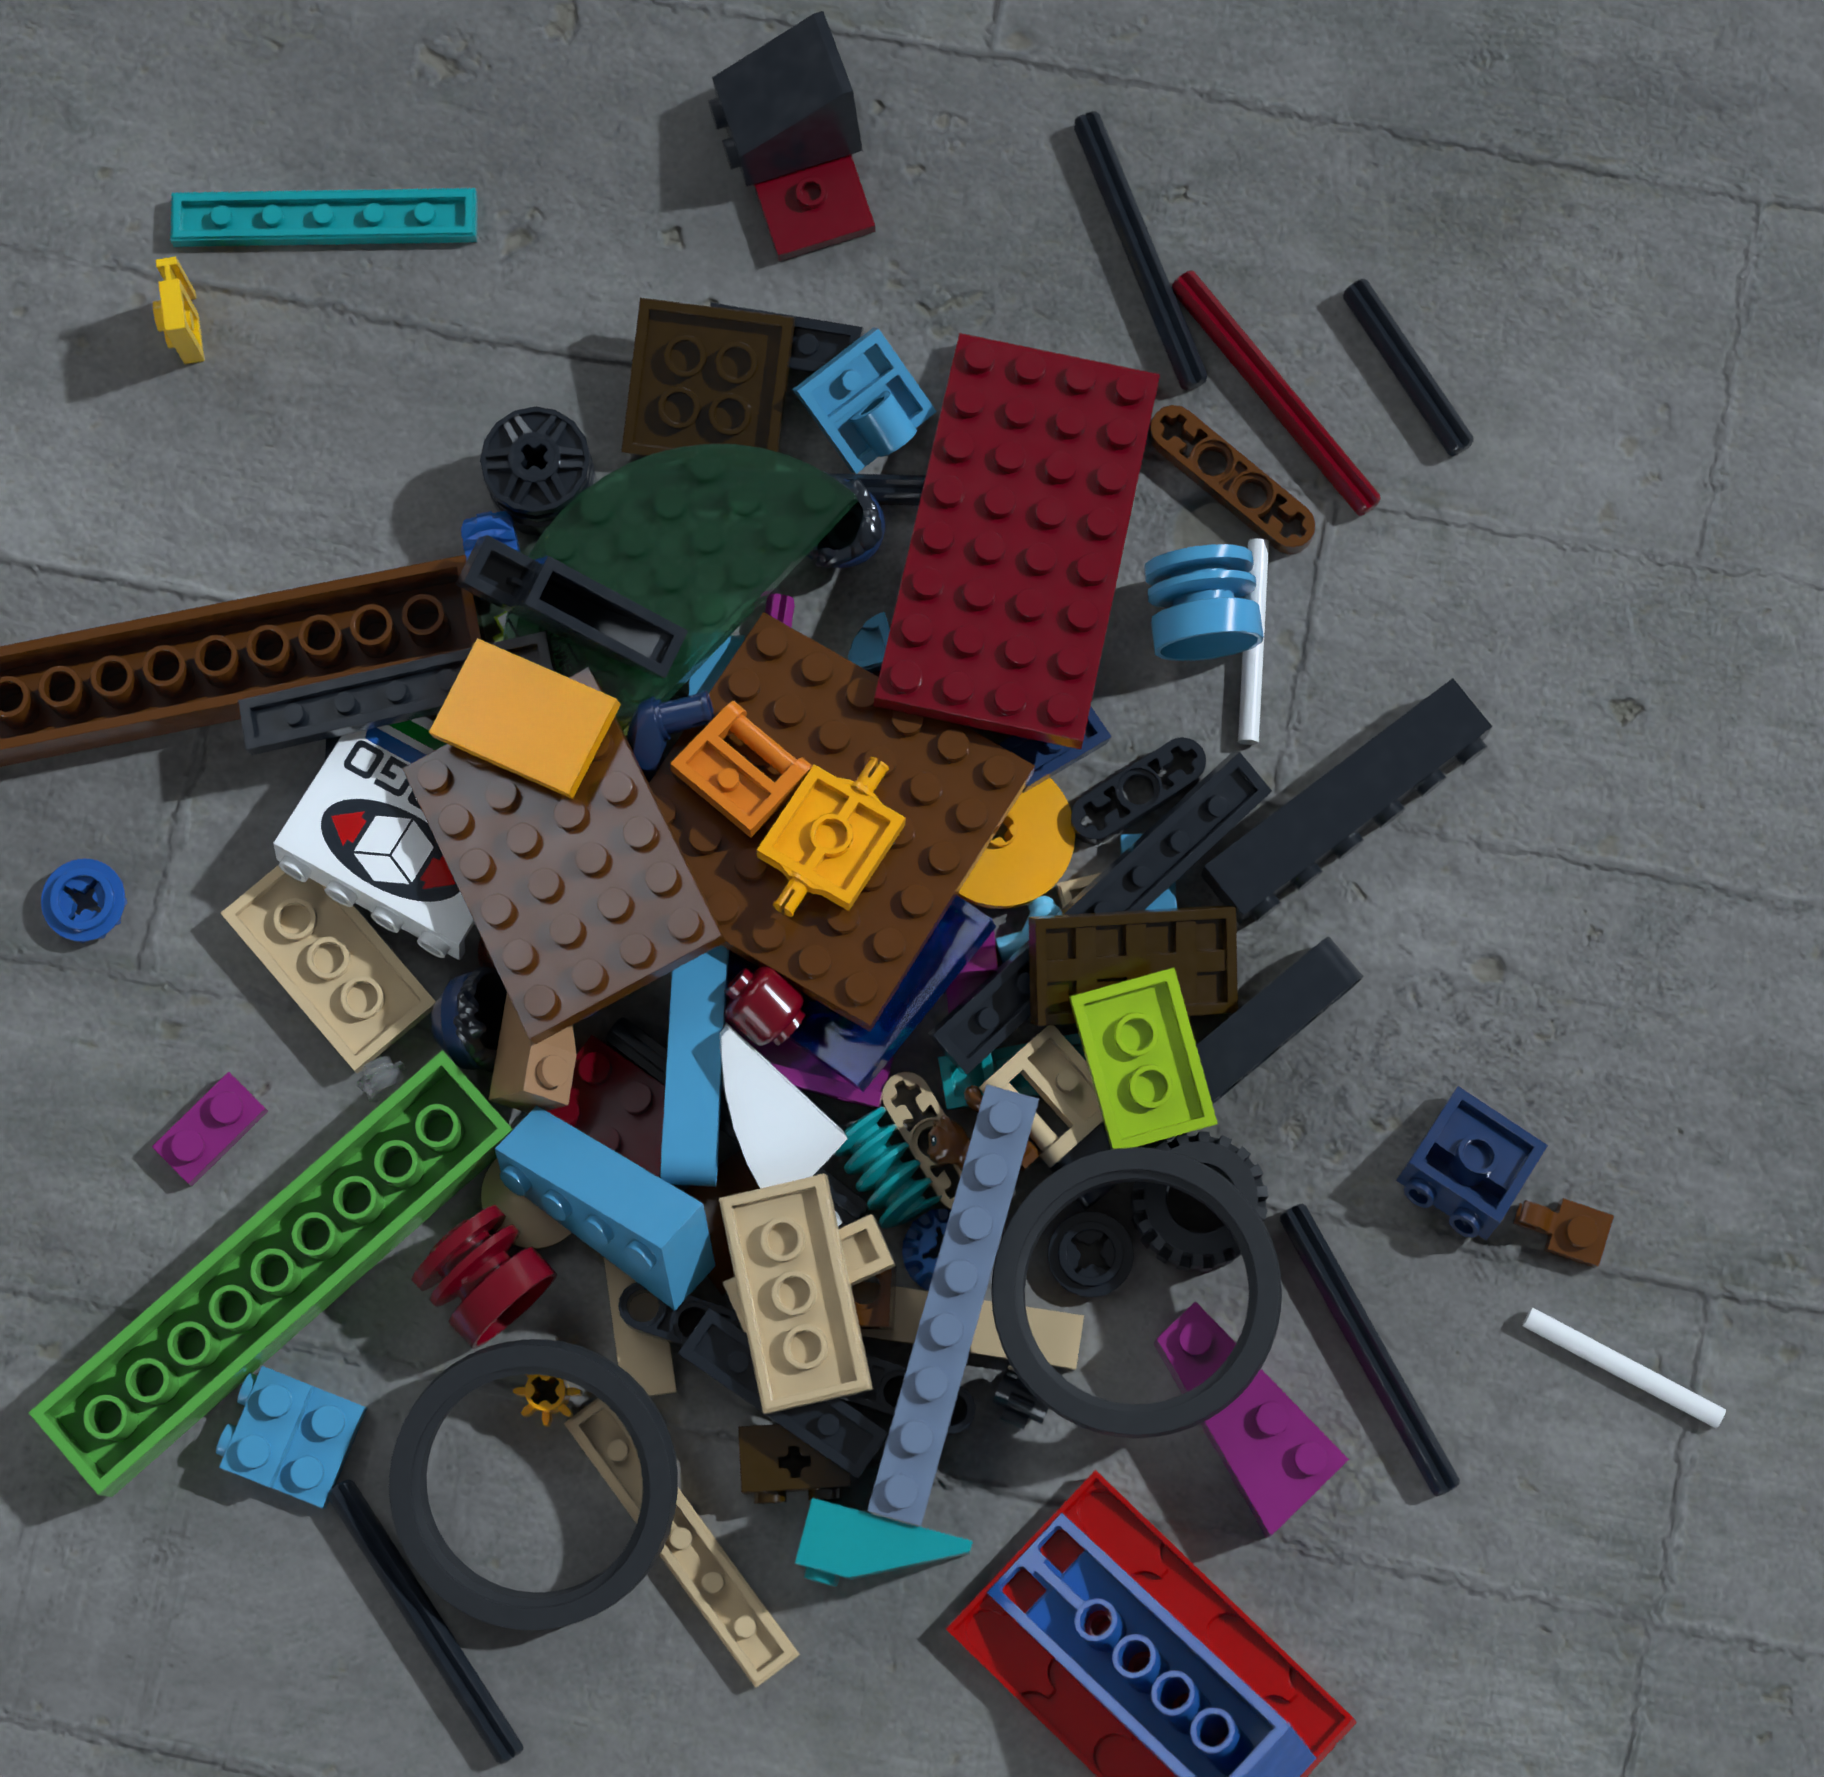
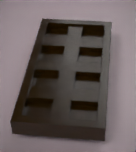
(1105, 948)

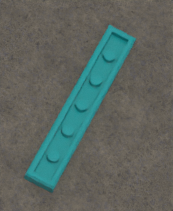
(324, 217)

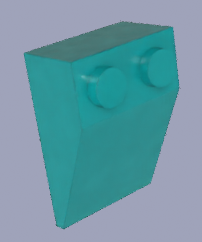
(862, 1544)

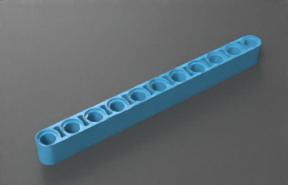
(695, 1026)

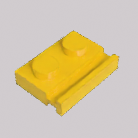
(176, 312)

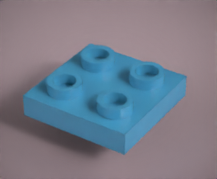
(865, 401)

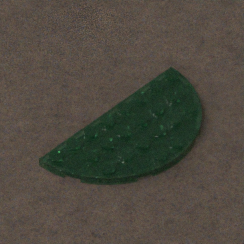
(693, 540)

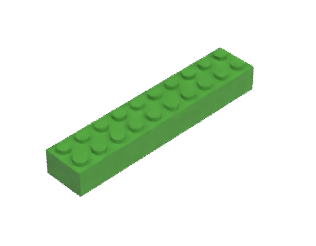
(272, 1276)

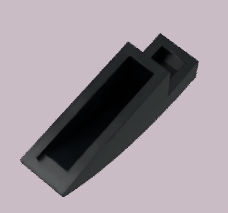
(571, 606)

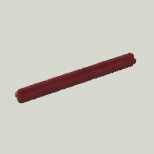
(1276, 393)

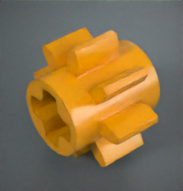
(532, 1393)

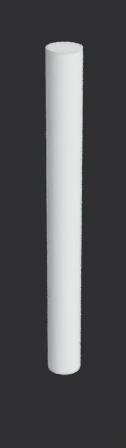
(1253, 659)
(1624, 1368)

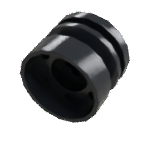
(532, 494)

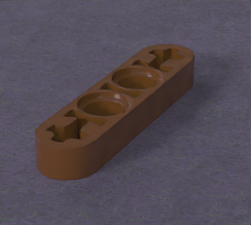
(1238, 473)

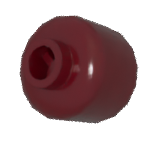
(763, 1006)

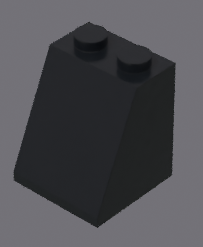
(787, 104)

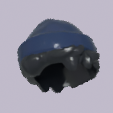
(855, 535)
(470, 1018)

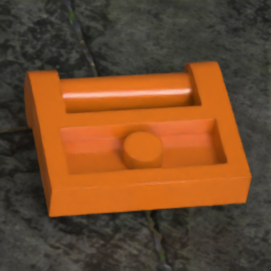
(730, 779)

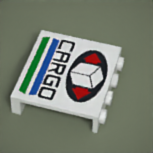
(371, 842)

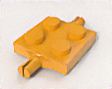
(831, 837)

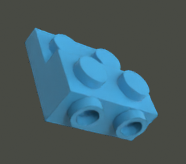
(290, 1436)

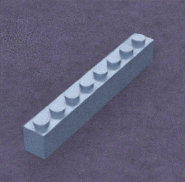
(953, 1305)

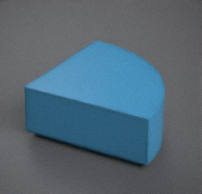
(870, 643)

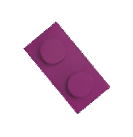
(210, 1129)

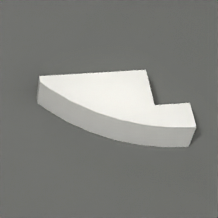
(773, 1120)

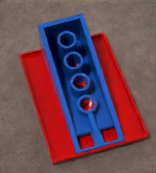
(1143, 1654)

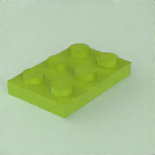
(1143, 1060)

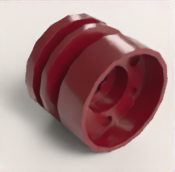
(476, 1268)

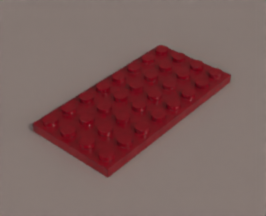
(1018, 541)

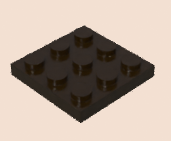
(706, 377)

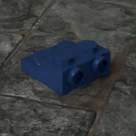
(1471, 1165)

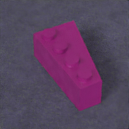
(1262, 1436)

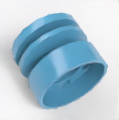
(1203, 602)

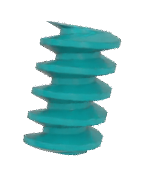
(885, 1171)

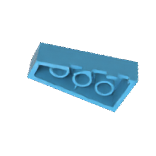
(610, 1204)

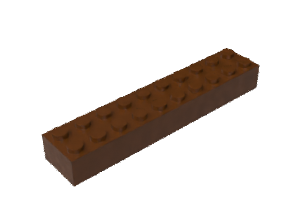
(199, 661)

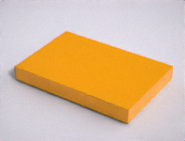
(525, 718)

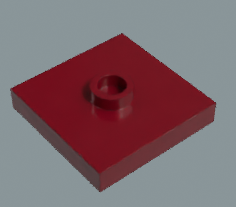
(815, 208)

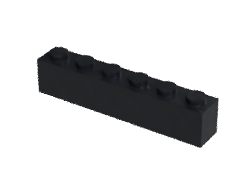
(1347, 801)

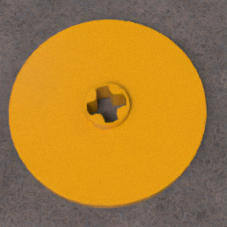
(1032, 858)

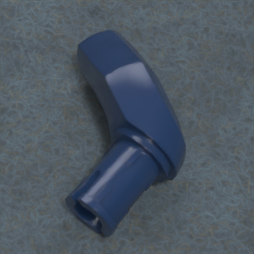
(656, 722)

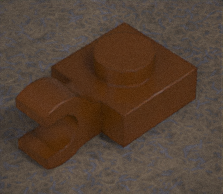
(1572, 1230)

